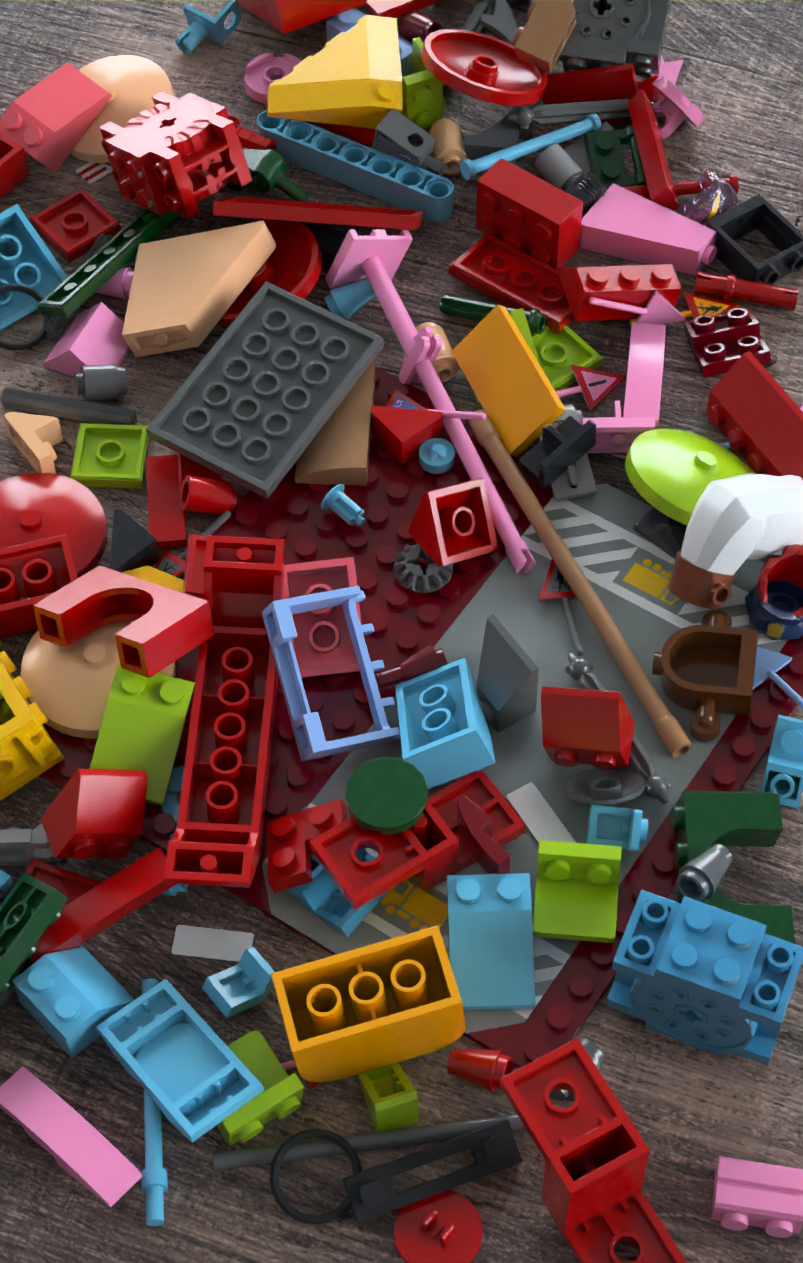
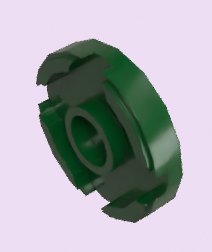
(386, 795)

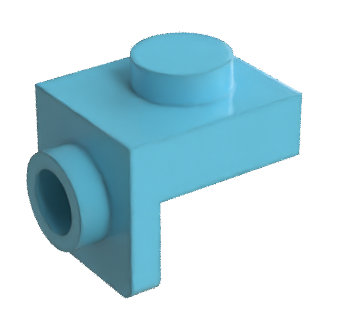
(616, 827)
(240, 985)

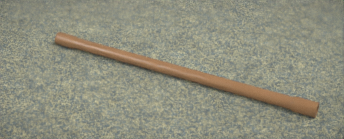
(665, 724)

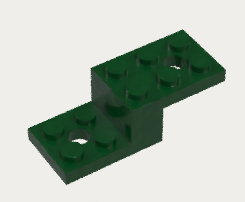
(23, 919)

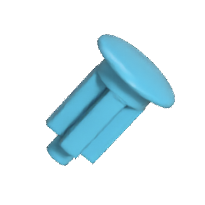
(343, 506)

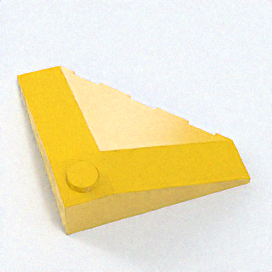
(347, 81)

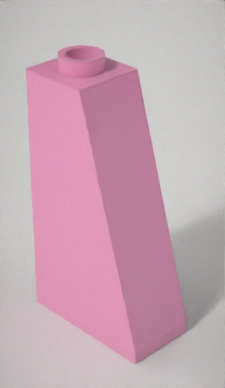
(646, 232)

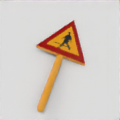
(703, 305)

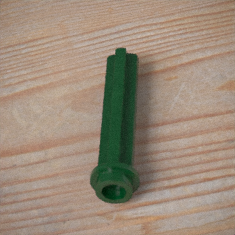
(479, 310)

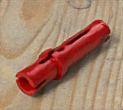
(744, 290)

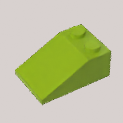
(143, 727)

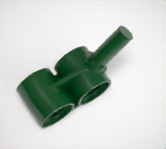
(267, 172)

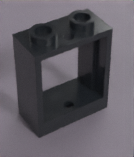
(760, 215)

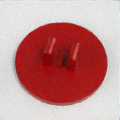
(438, 1230)

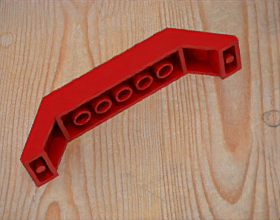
(230, 719)

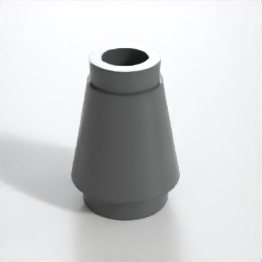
(704, 873)

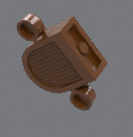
(709, 671)

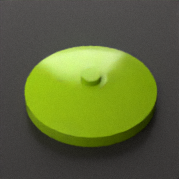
(675, 467)

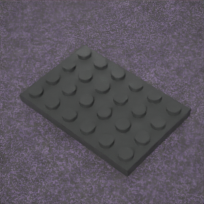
(265, 389)

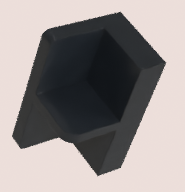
(558, 450)

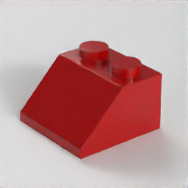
(586, 727)
(97, 814)

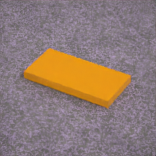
(508, 380)

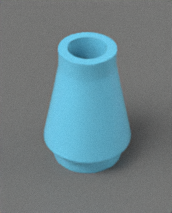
(349, 298)

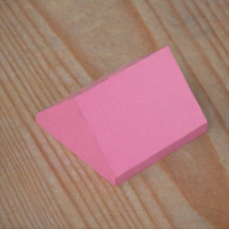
(89, 340)

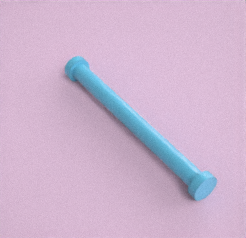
(590, 124)

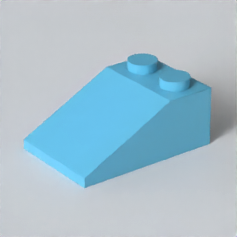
(443, 724)
(491, 940)

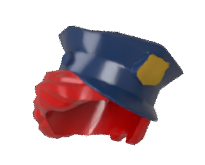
(777, 599)

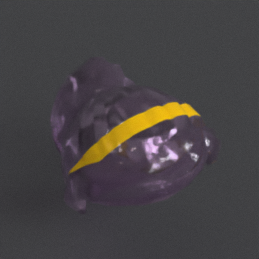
(713, 199)

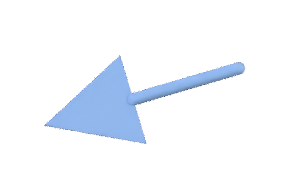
(767, 665)

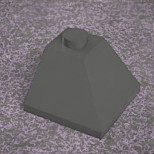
(505, 678)

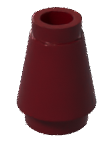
(416, 24)

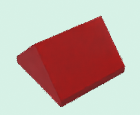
(454, 523)

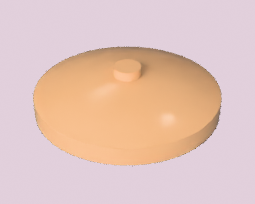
(132, 84)
(75, 680)

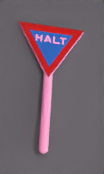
(400, 400)

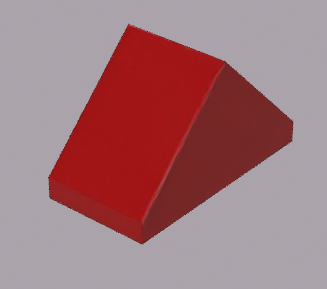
(404, 429)

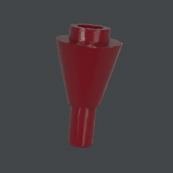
(418, 664)

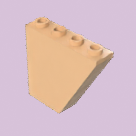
(189, 284)

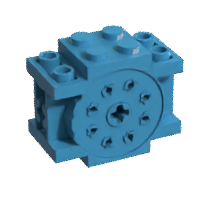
(704, 976)

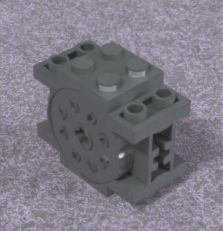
(617, 35)

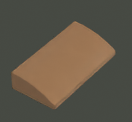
(343, 444)

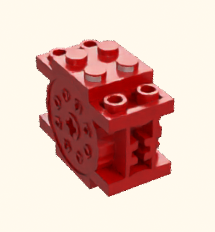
(175, 154)

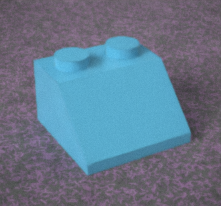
(70, 996)

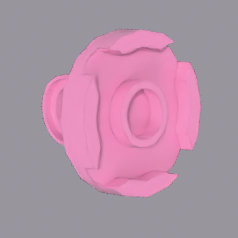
(674, 107)

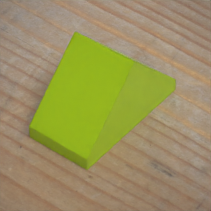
(389, 1097)

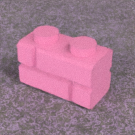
(758, 1196)

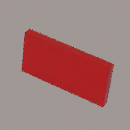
(514, 280)

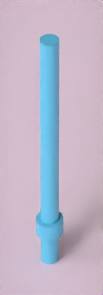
(154, 1175)

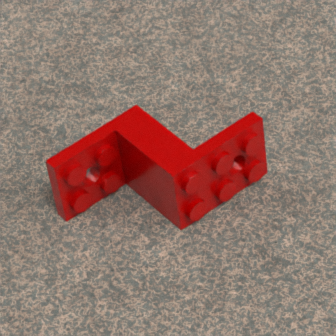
(590, 1158)

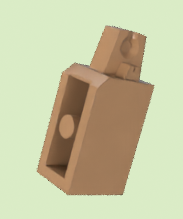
(545, 32)

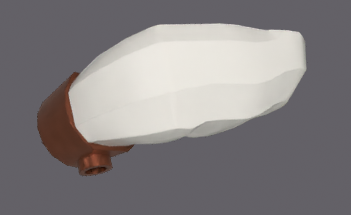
(735, 522)

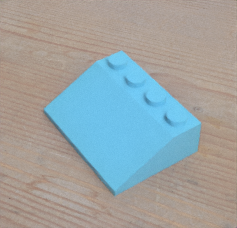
(23, 262)

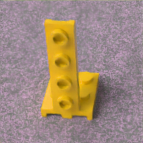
(24, 742)

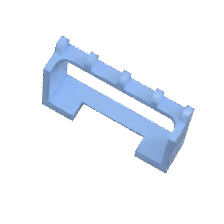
(307, 725)

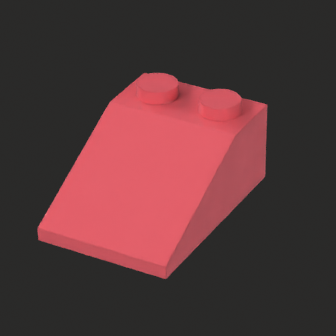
(54, 115)
(323, 636)

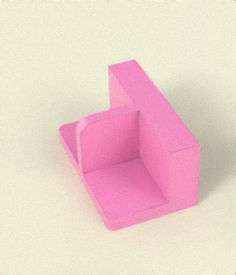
(618, 432)

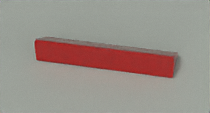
(652, 151)
(105, 905)

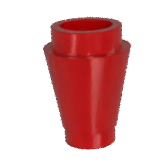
(480, 1066)

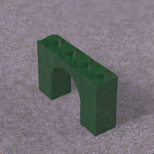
(731, 820)

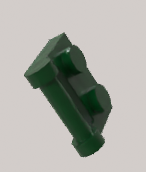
(607, 159)

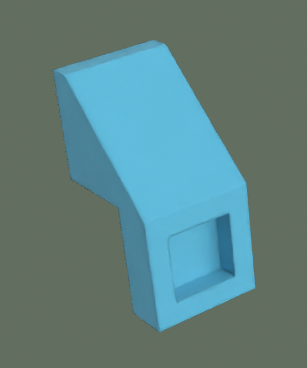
(785, 762)

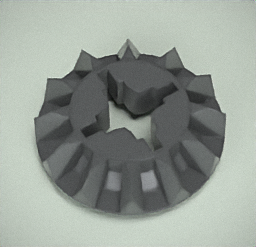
(411, 576)

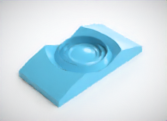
(179, 1060)

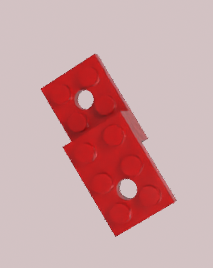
(424, 851)

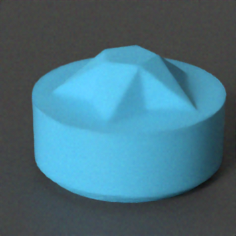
(436, 455)

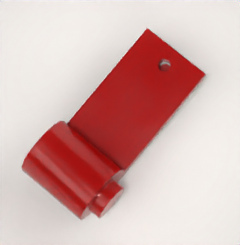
(203, 489)

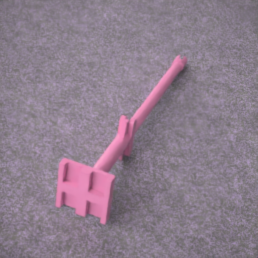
(378, 260)

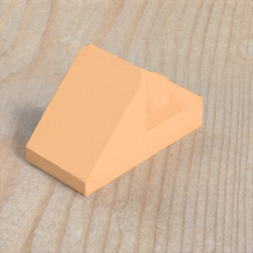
(34, 438)

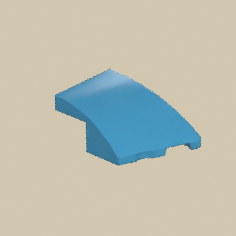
(327, 900)

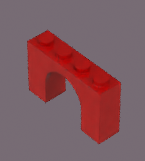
(163, 626)

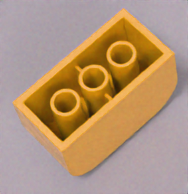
(370, 1006)

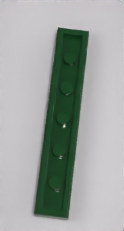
(104, 263)

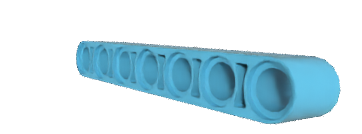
(360, 167)

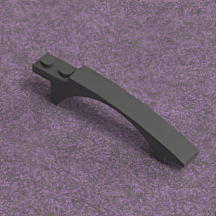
(505, 132)

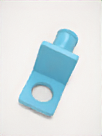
(205, 26)

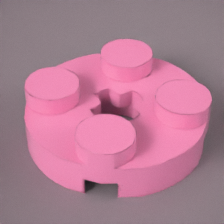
(262, 69)

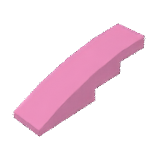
(645, 371)
(68, 1137)

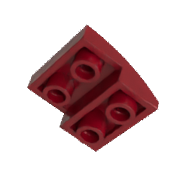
(723, 339)

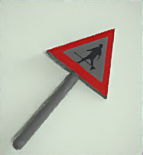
(175, 565)
(557, 588)

